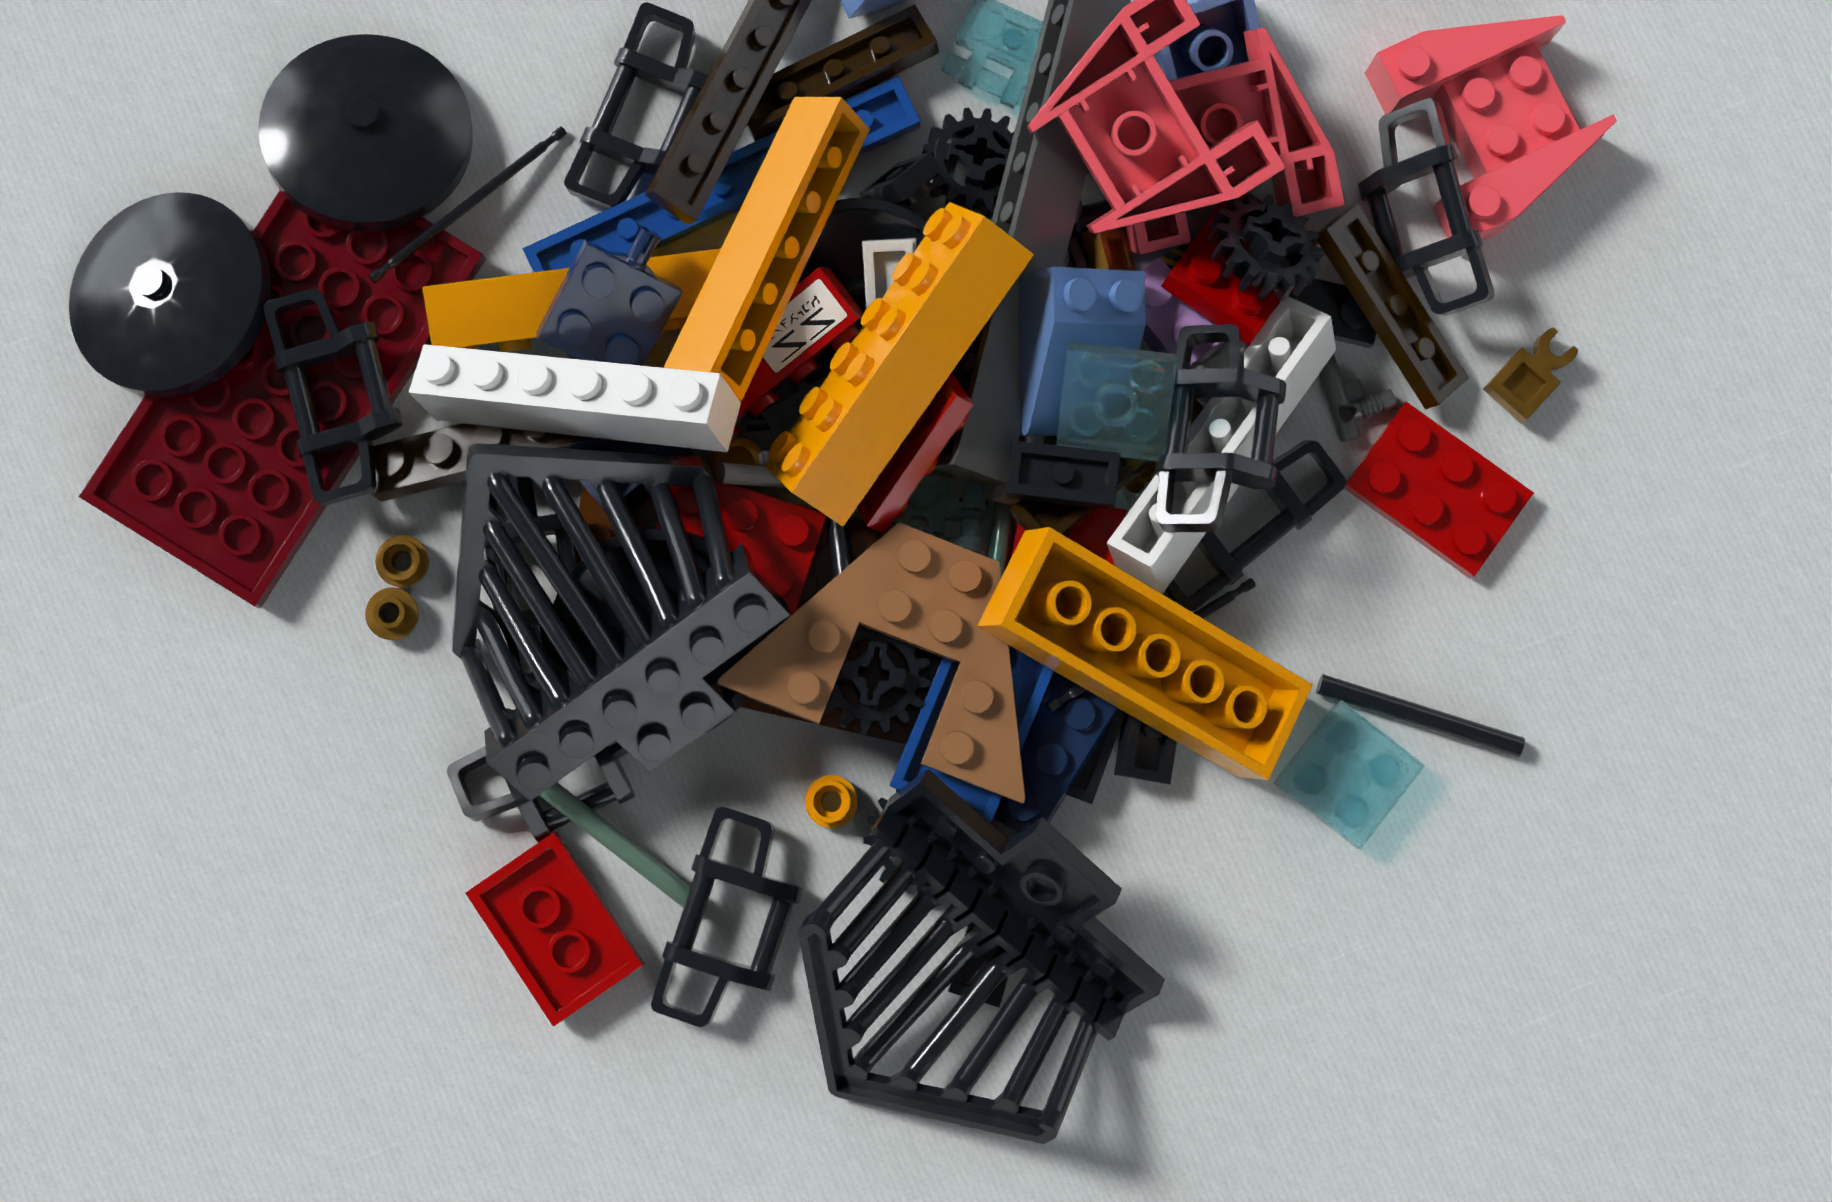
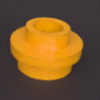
(815, 806)

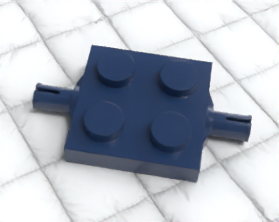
(610, 304)

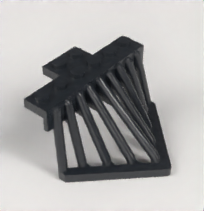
(639, 683)
(1021, 893)

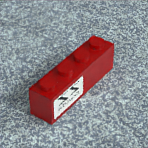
(814, 320)

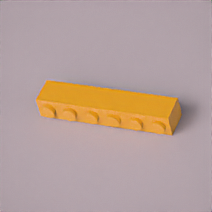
(770, 241)
(514, 305)

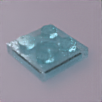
(1116, 400)
(1349, 774)

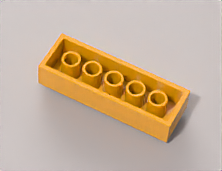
(897, 360)
(1145, 654)

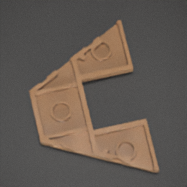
(925, 597)

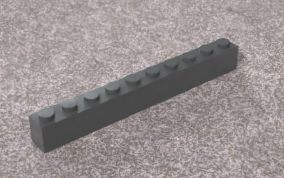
(1038, 209)

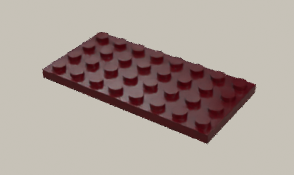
(221, 466)

